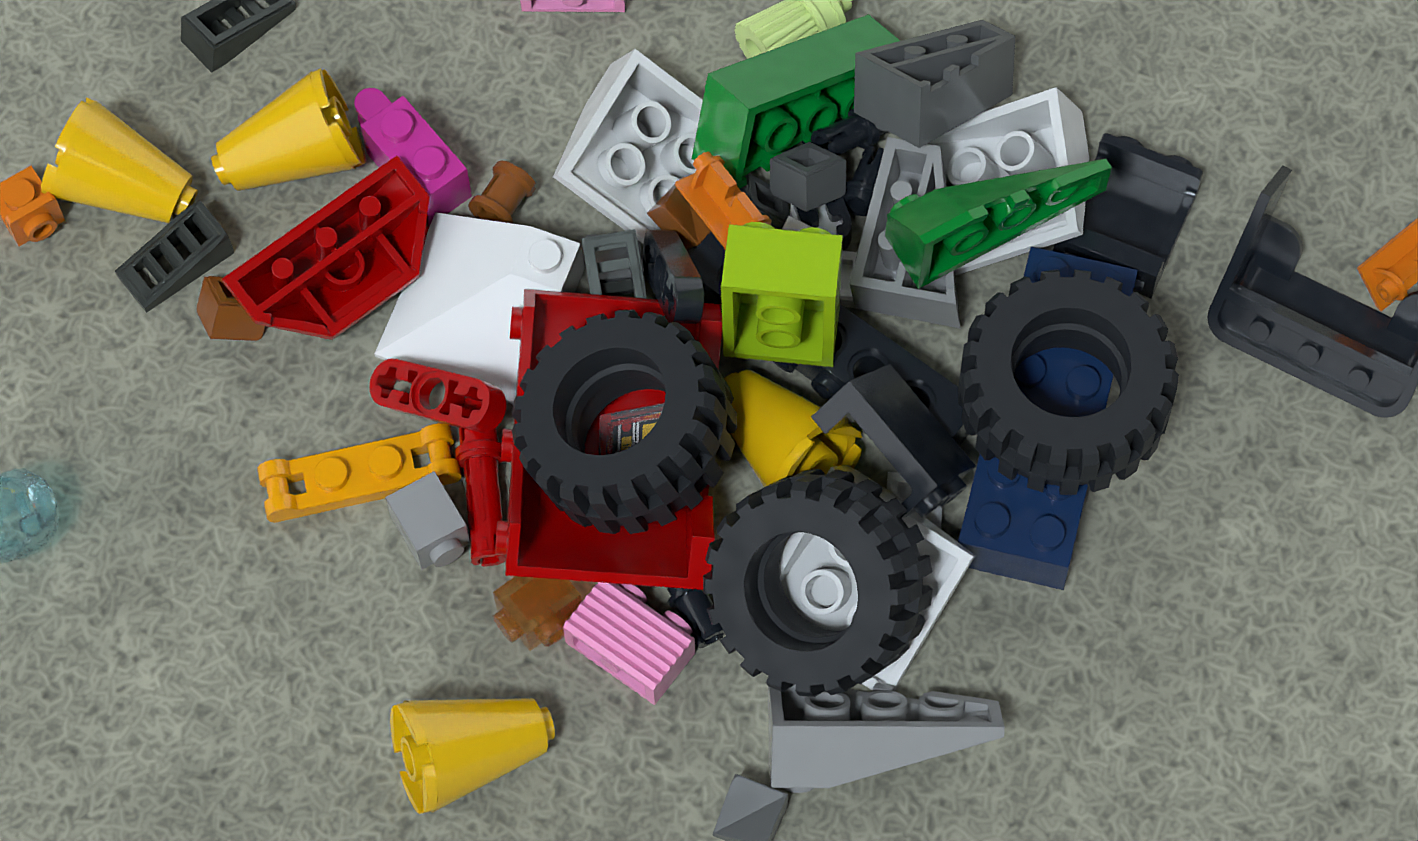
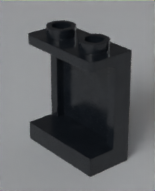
(1138, 213)
(904, 434)

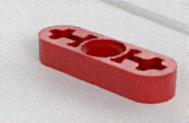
(451, 408)

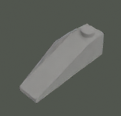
(866, 733)

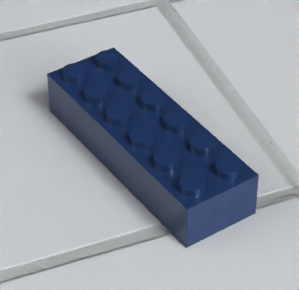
(1027, 530)

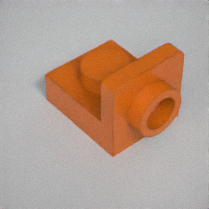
(27, 210)

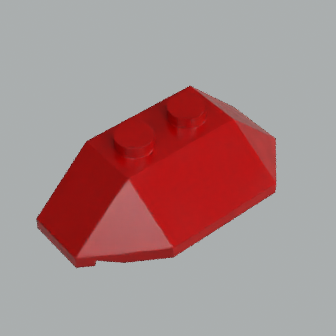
(339, 258)

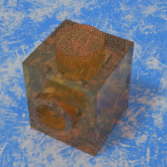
(535, 609)

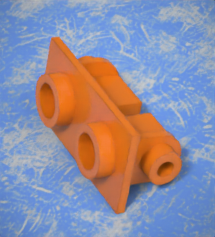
(717, 197)
(1392, 268)

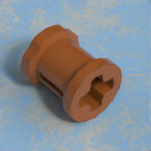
(502, 193)

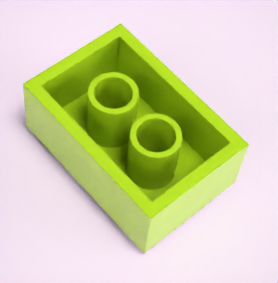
(781, 294)

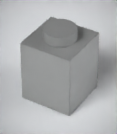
(428, 522)

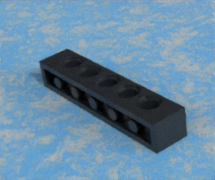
(859, 352)

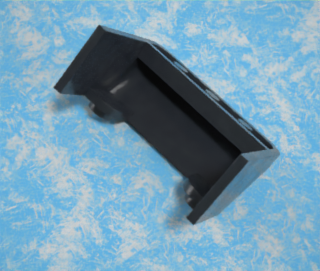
(1308, 326)

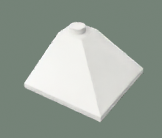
(1015, 140)
(631, 142)
(465, 294)
(825, 589)

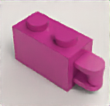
(401, 131)

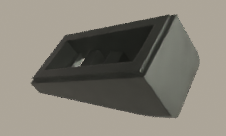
(214, 43)
(178, 231)
(611, 241)

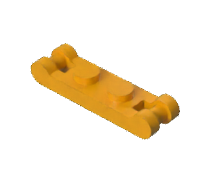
(356, 473)

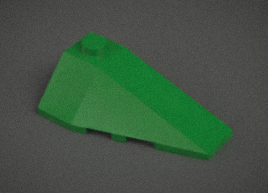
(971, 219)

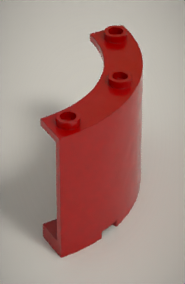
(542, 538)

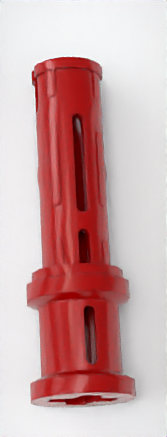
(480, 458)

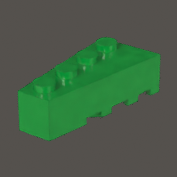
(782, 96)

